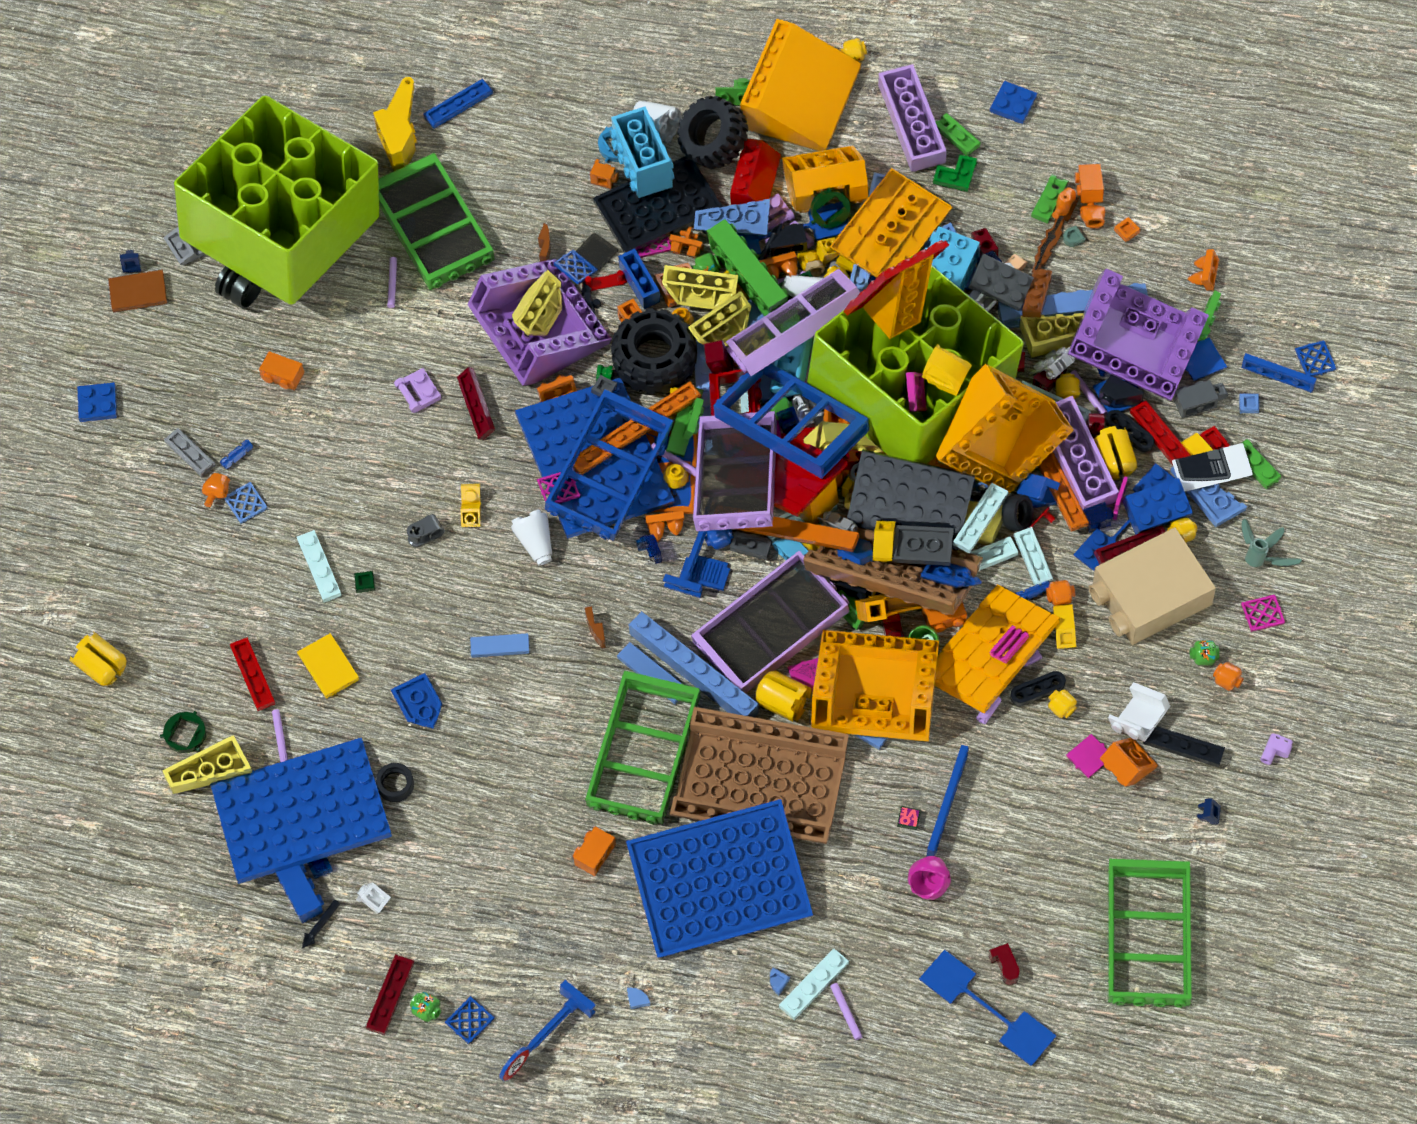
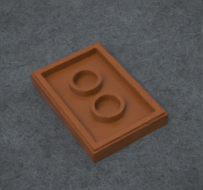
(137, 291)

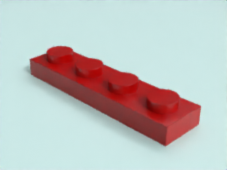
(1162, 435)
(252, 674)

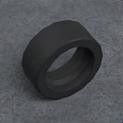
(1009, 512)
(399, 795)

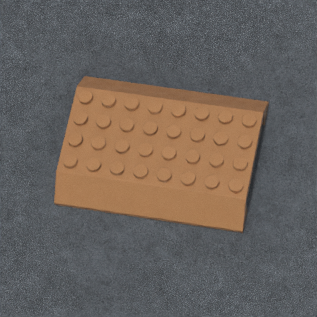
(893, 579)
(754, 761)

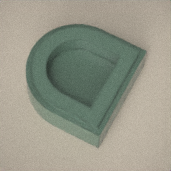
(1073, 237)

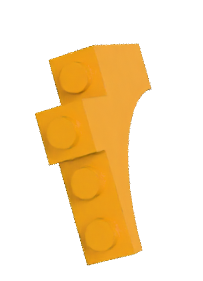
(880, 607)

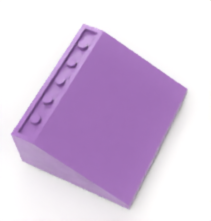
(1136, 336)
(528, 355)

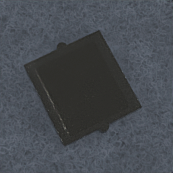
(597, 251)

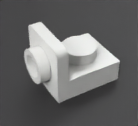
(373, 897)

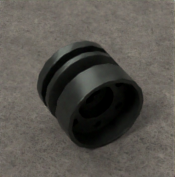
(236, 288)

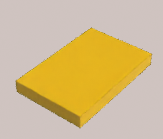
(328, 666)

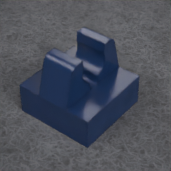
(130, 262)
(1211, 811)

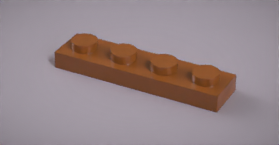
(1037, 293)

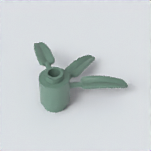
(1259, 548)

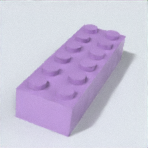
(912, 118)
(1083, 461)

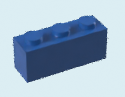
(639, 279)
(300, 892)

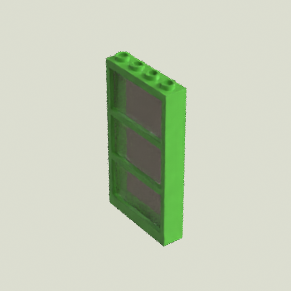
(433, 222)

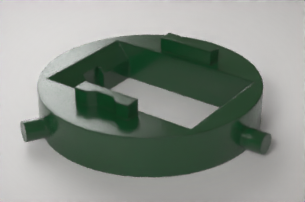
(838, 217)
(171, 726)

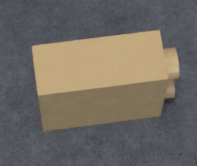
(1152, 587)

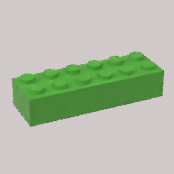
(742, 261)

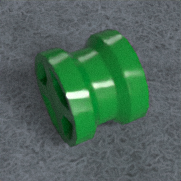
(605, 371)

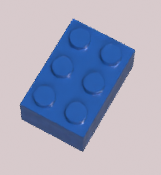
(1157, 506)

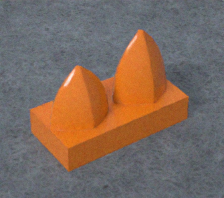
(783, 263)
(1209, 265)
(561, 386)
(656, 523)

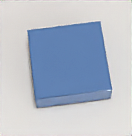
(1249, 403)

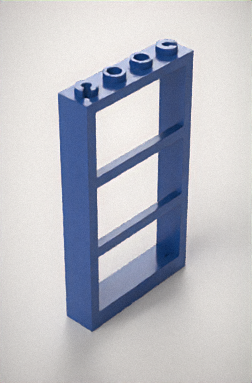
(631, 411)
(829, 457)

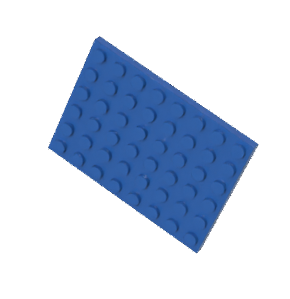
(553, 432)
(300, 810)
(719, 878)

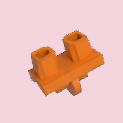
(694, 246)

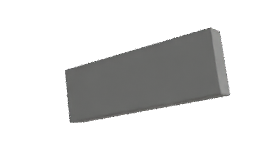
(189, 452)

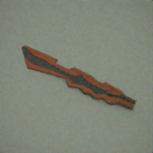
(1051, 239)

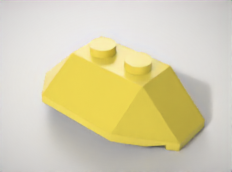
(699, 287)
(539, 306)
(723, 321)

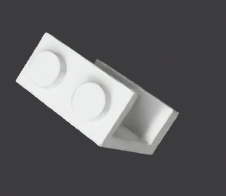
(1141, 713)

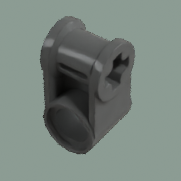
(424, 530)

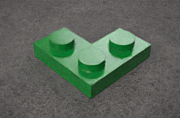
(957, 178)

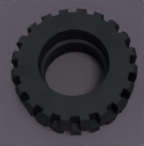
(696, 123)

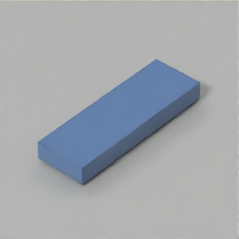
(499, 645)

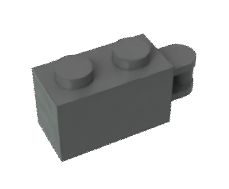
(1198, 397)

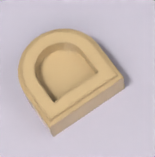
(815, 267)

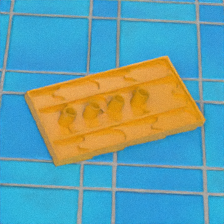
(880, 235)
(965, 661)

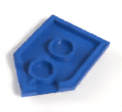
(862, 554)
(952, 575)
(418, 701)

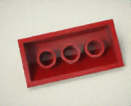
(754, 173)

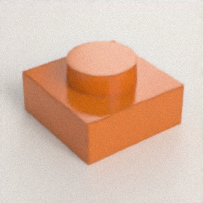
(1127, 229)

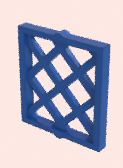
(570, 274)
(1320, 370)
(480, 1009)

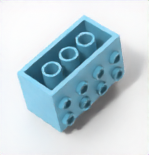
(641, 152)
(958, 258)

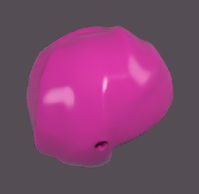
(929, 877)

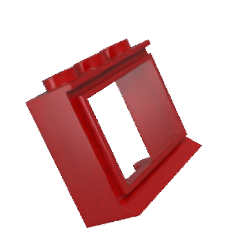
(716, 380)

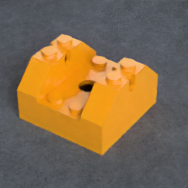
(825, 169)

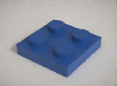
(1013, 102)
(97, 402)

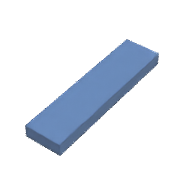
(642, 664)

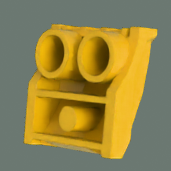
(946, 370)

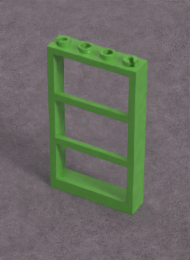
(656, 687)
(1150, 869)

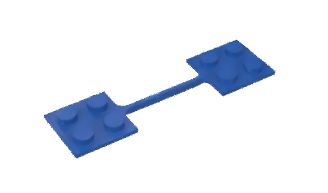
(818, 231)
(1203, 362)
(1098, 539)
(1024, 1036)

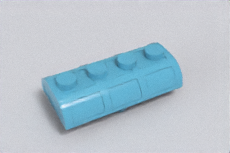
(794, 363)

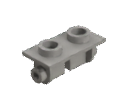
(832, 520)

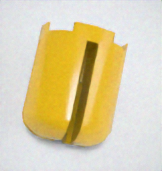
(1119, 440)
(99, 659)
(782, 695)

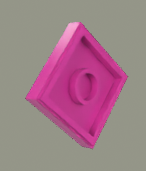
(916, 392)

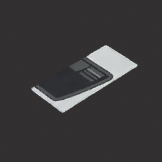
(1212, 467)

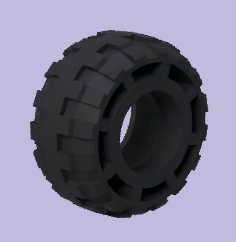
(654, 373)

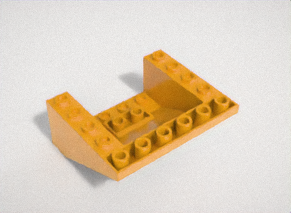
(798, 88)
(1002, 430)
(875, 685)

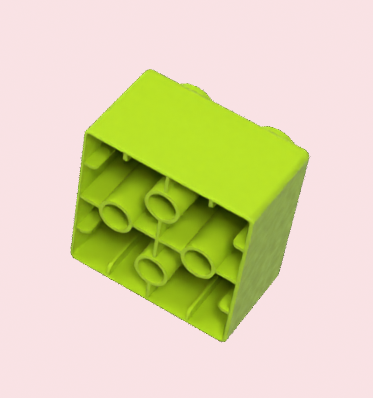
(277, 199)
(868, 370)

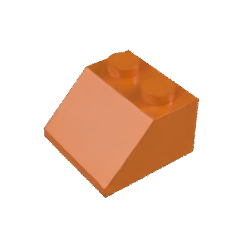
(1128, 761)

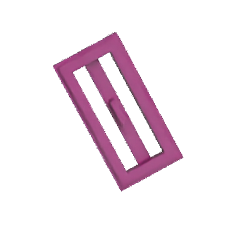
(1006, 642)

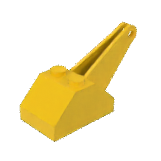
(395, 127)

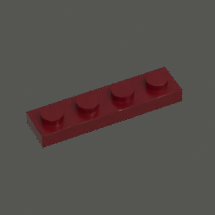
(475, 403)
(1115, 549)
(389, 995)

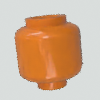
(1060, 593)
(1228, 676)

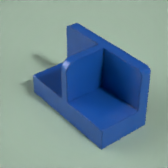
(1036, 486)

